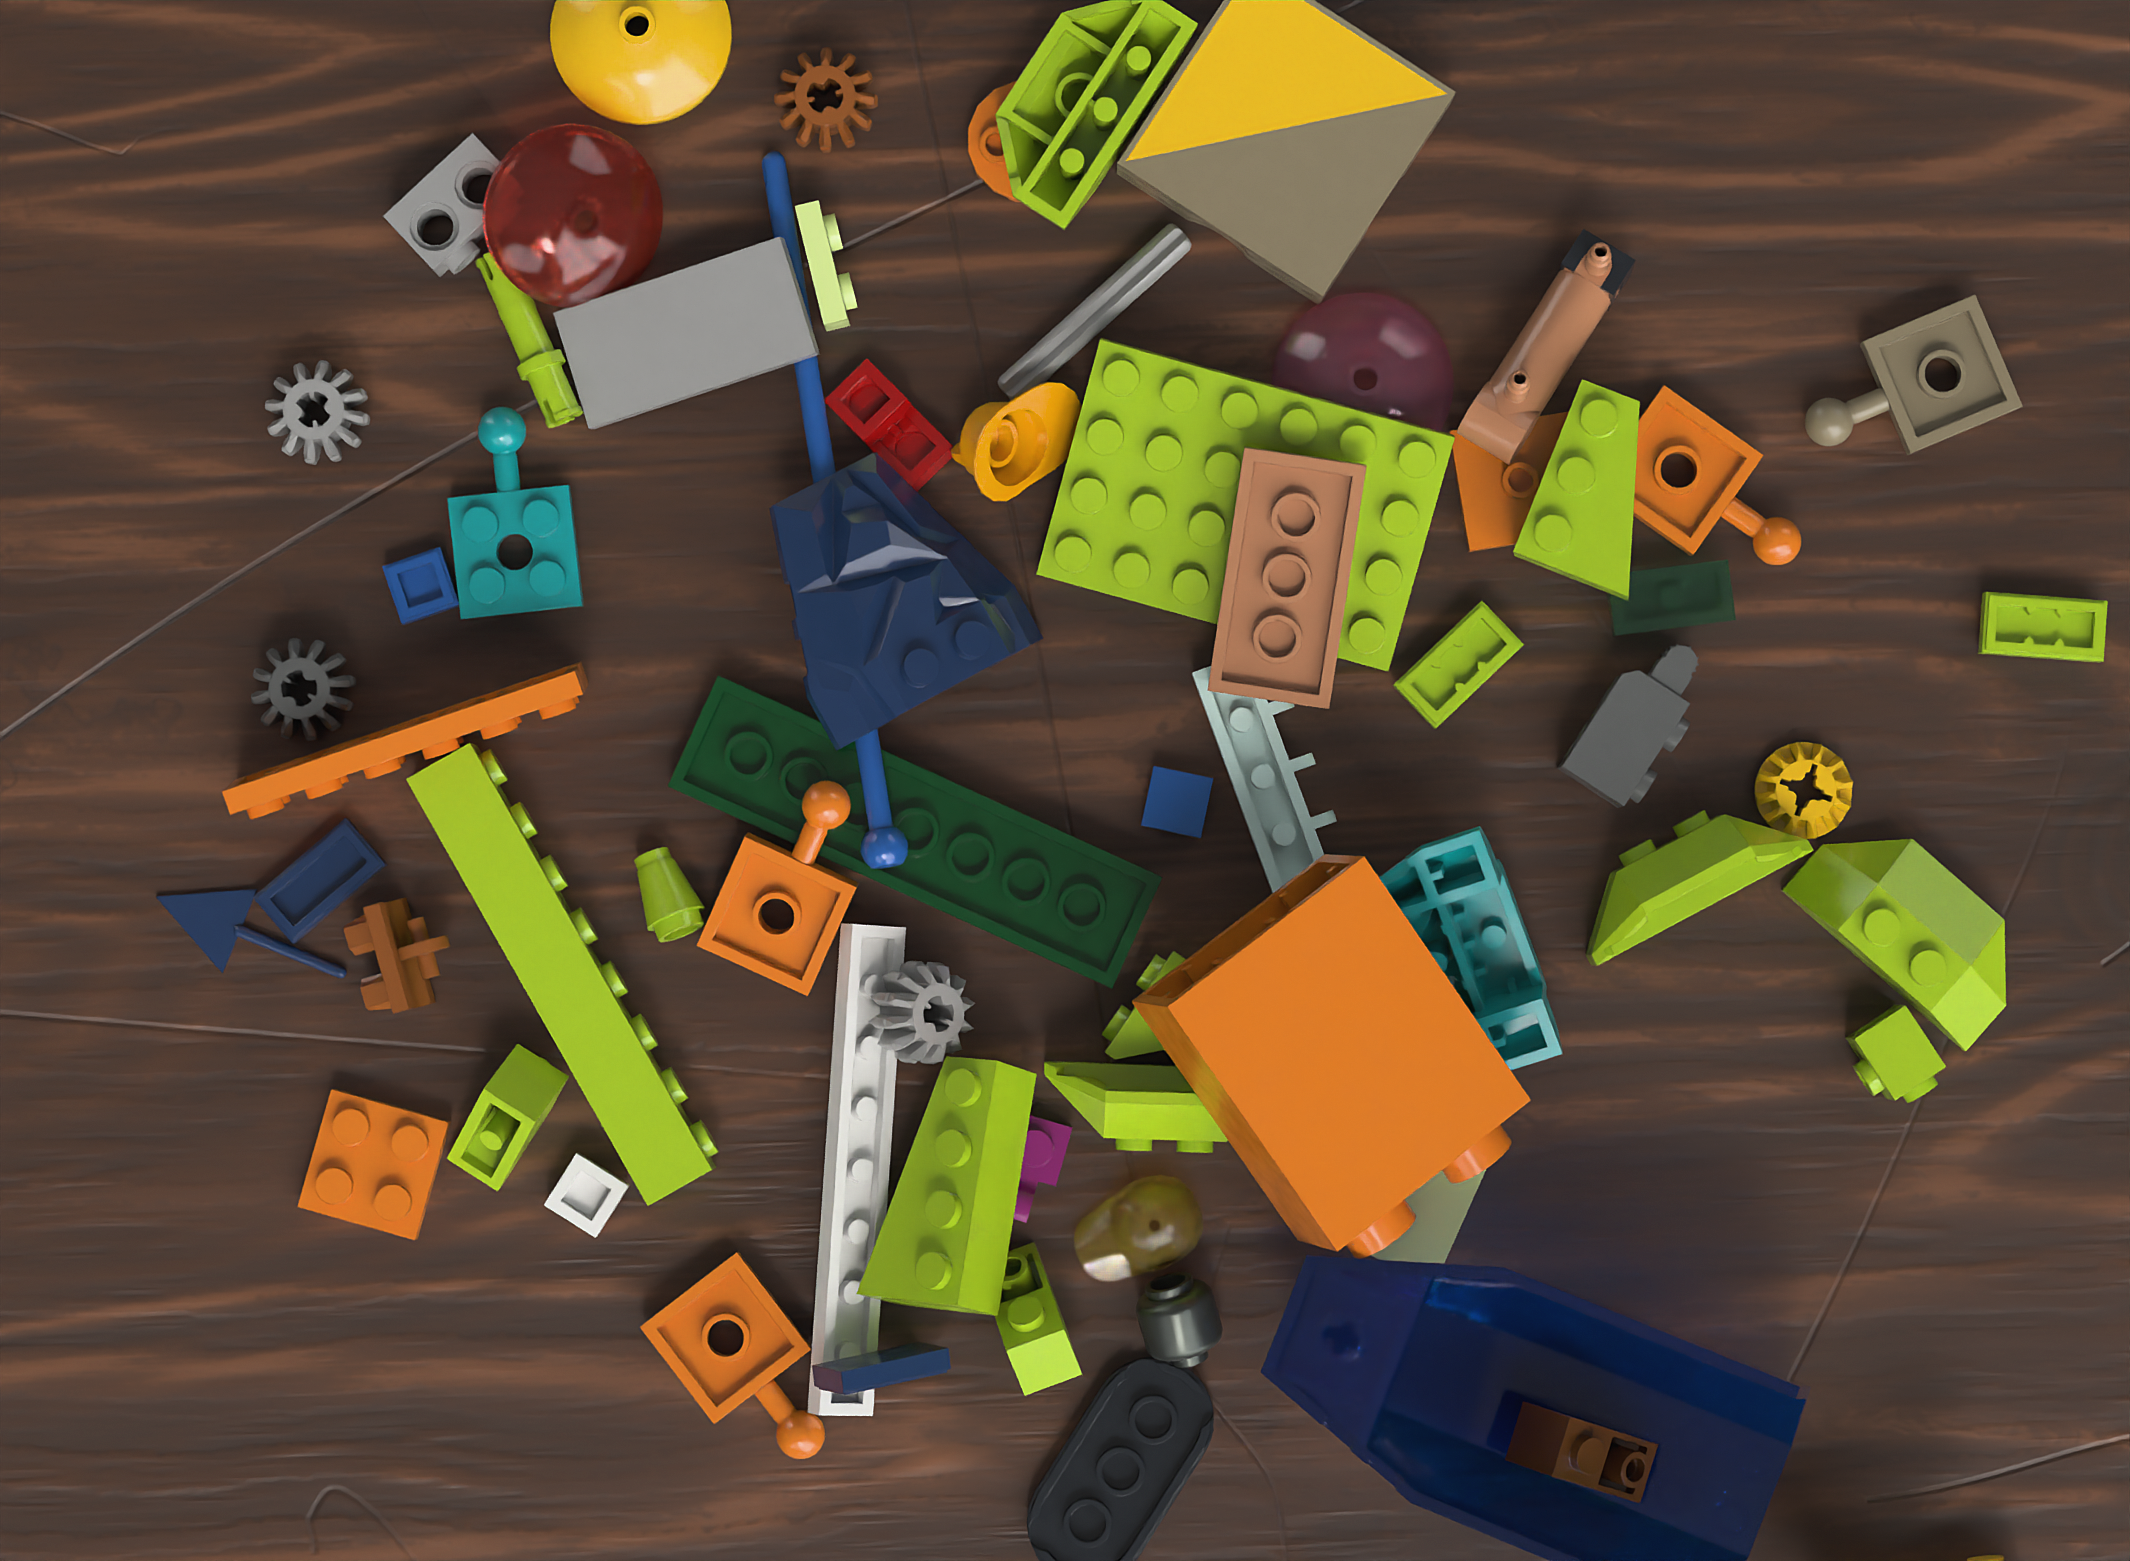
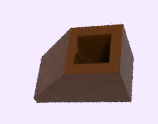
(1581, 1452)

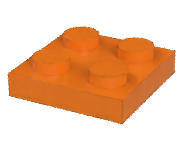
(374, 1164)

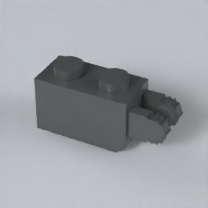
(1631, 727)

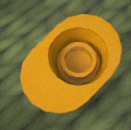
(1019, 439)

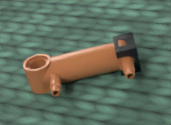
(1546, 347)

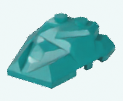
(1474, 930)

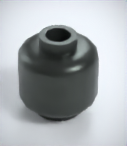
(1179, 1319)

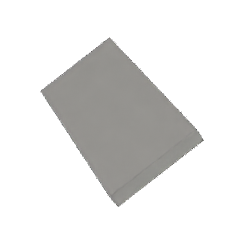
(686, 333)

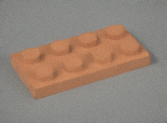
(1287, 577)

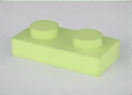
(820, 238)

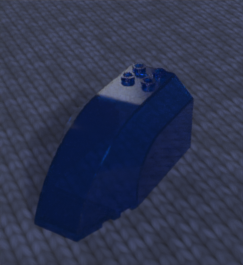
(1431, 1372)

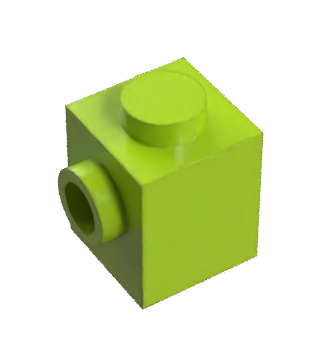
(1895, 1056)

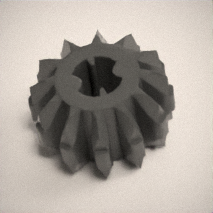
(292, 708)

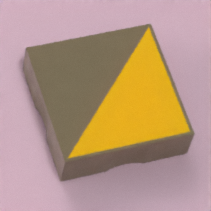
(1285, 136)

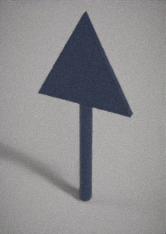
(217, 921)

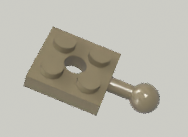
(1898, 367)

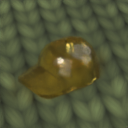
(1117, 1238)

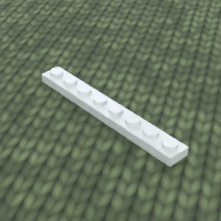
(854, 1160)

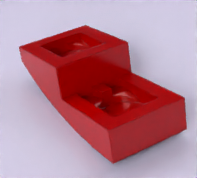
(890, 425)

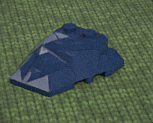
(888, 598)

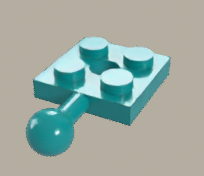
(485, 520)

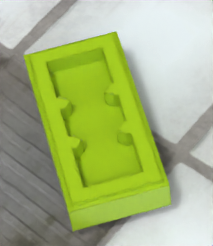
(2042, 627)
(1458, 665)

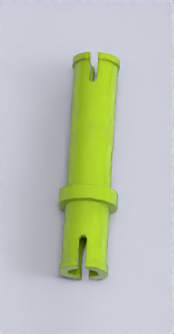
(537, 356)

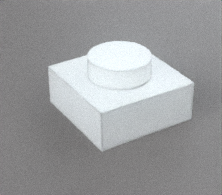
(586, 1194)

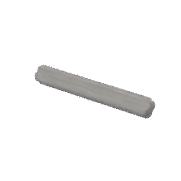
(1096, 311)

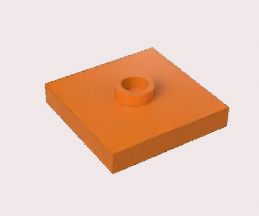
(1499, 495)

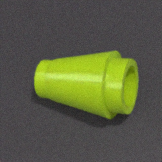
(667, 896)

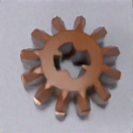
(821, 80)

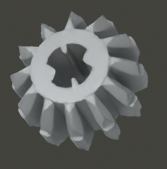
(296, 417)
(921, 1012)

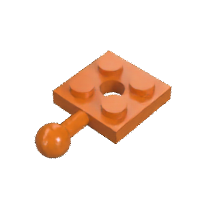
(1720, 469)
(771, 872)
(726, 1381)

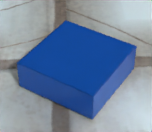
(421, 585)
(1177, 802)

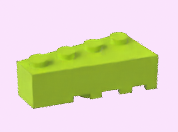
(957, 1193)

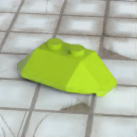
(1086, 99)
(1684, 877)
(1911, 929)
(1137, 1104)

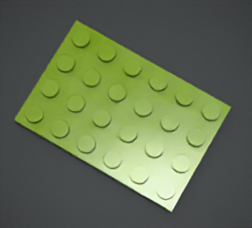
(1159, 477)

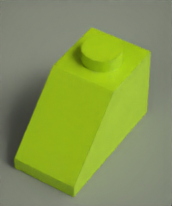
(507, 1116)

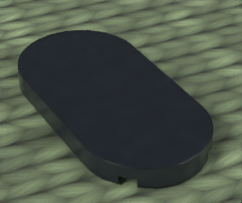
(1122, 1465)

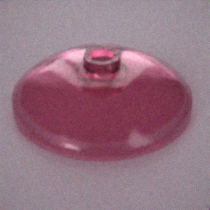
(1374, 335)

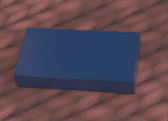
(320, 881)
(881, 1368)

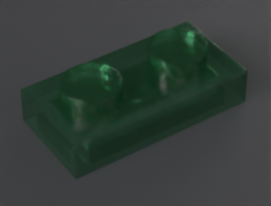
(1674, 599)

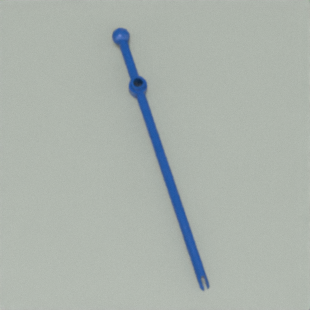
(882, 844)

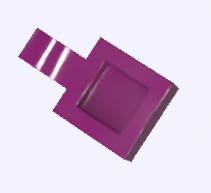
(1041, 1161)

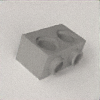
(445, 194)

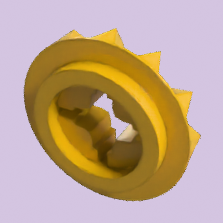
(1778, 803)

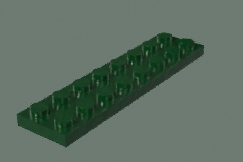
(962, 847)

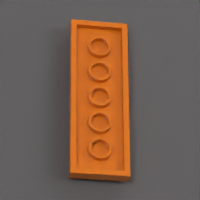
(386, 748)

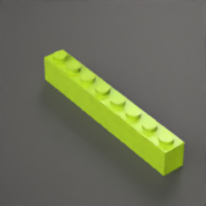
(562, 973)

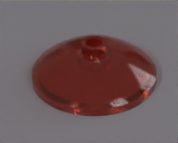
(535, 206)

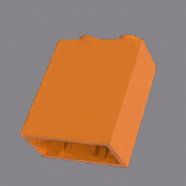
(1335, 1056)

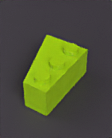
(1587, 494)

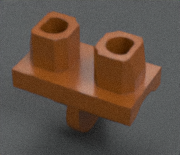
(402, 953)

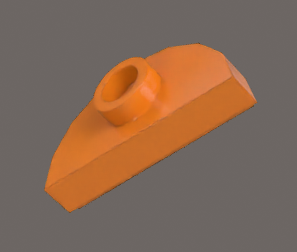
(985, 143)

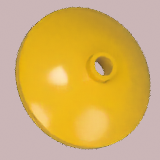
(644, 75)

